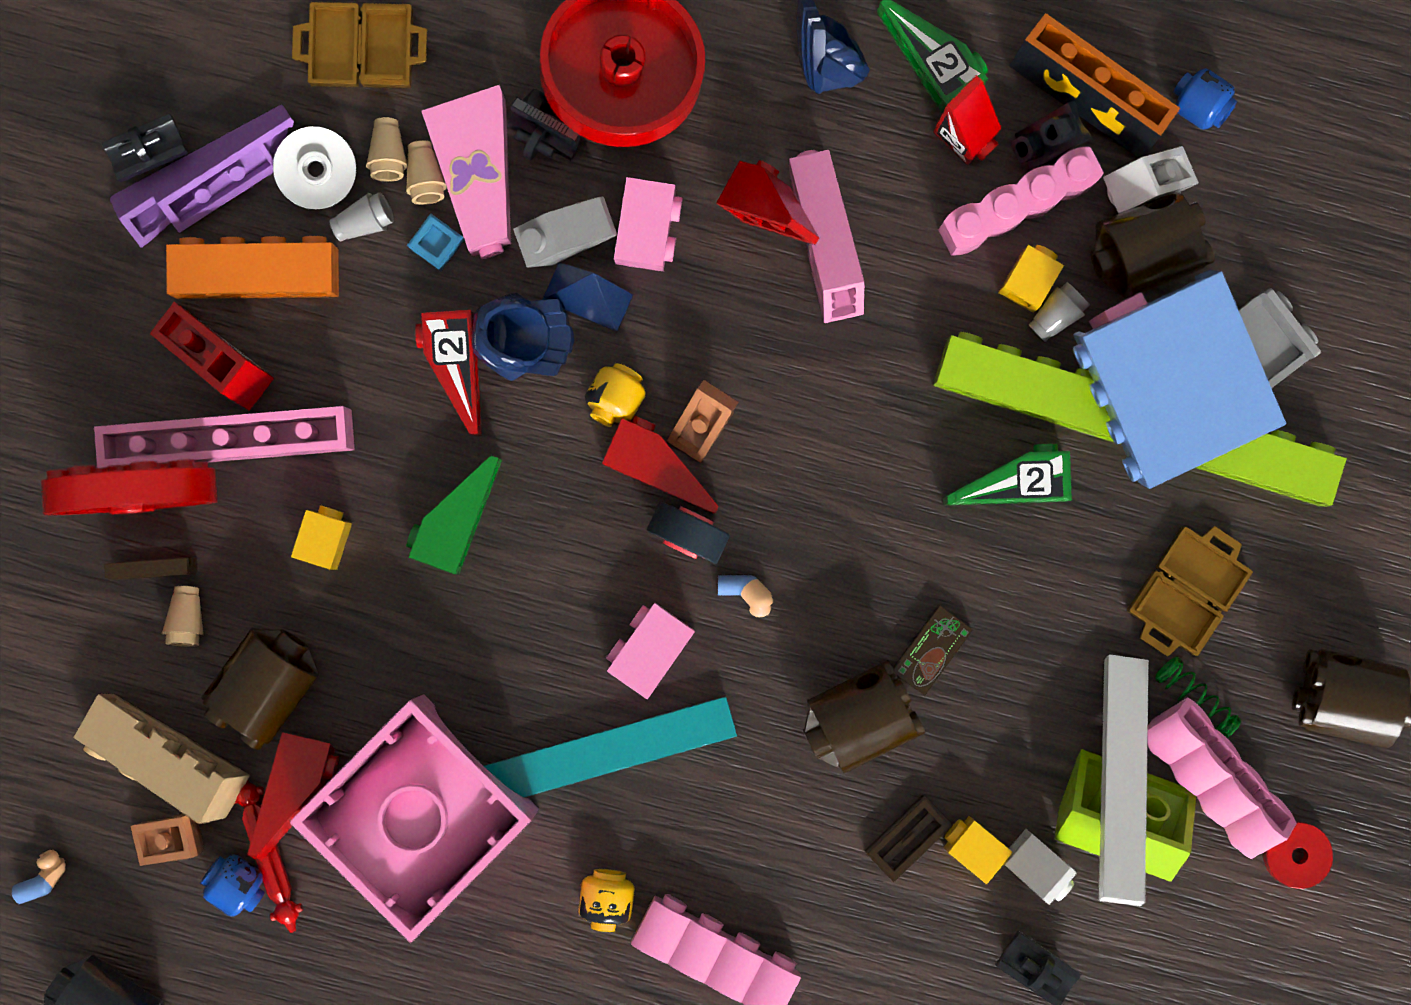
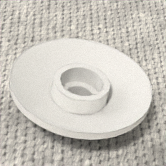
(293, 163)

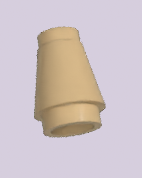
(386, 151)
(424, 174)
(184, 618)

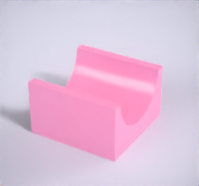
(413, 818)

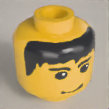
(615, 394)
(606, 899)

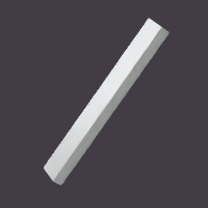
(1124, 781)

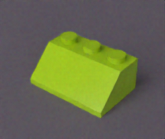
(1168, 817)

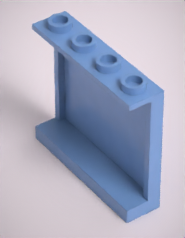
(1179, 380)

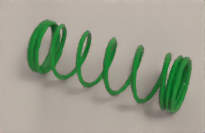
(1228, 726)

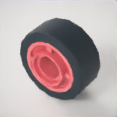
(688, 532)

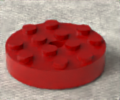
(639, 99)
(128, 487)

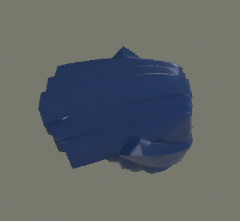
(827, 51)
(522, 336)

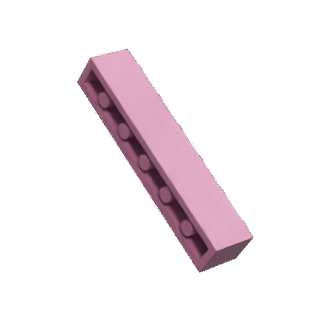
(227, 437)

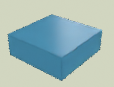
(435, 242)

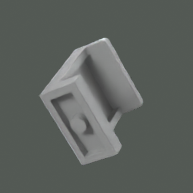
(1277, 335)

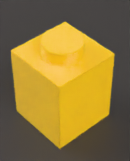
(1032, 277)
(322, 538)
(976, 848)

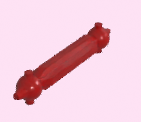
(272, 866)

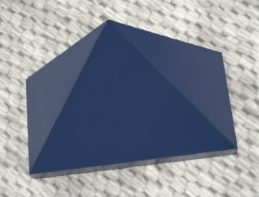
(589, 296)

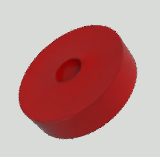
(1311, 868)

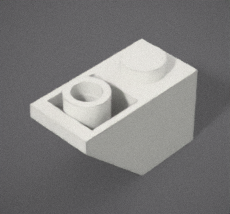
(1040, 868)

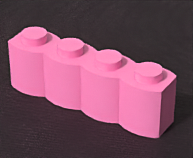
(1029, 198)
(1223, 783)
(714, 957)

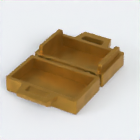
(342, 43)
(1200, 576)

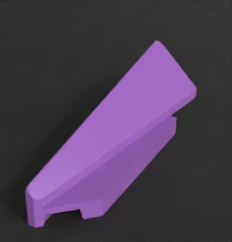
(203, 178)

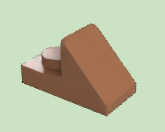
(702, 421)
(167, 839)

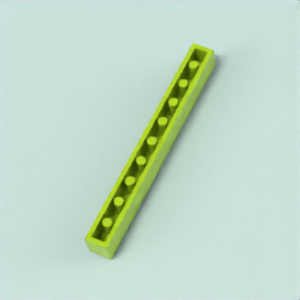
(1066, 400)

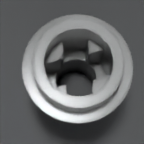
(363, 217)
(1059, 311)

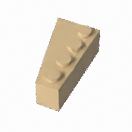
(161, 759)

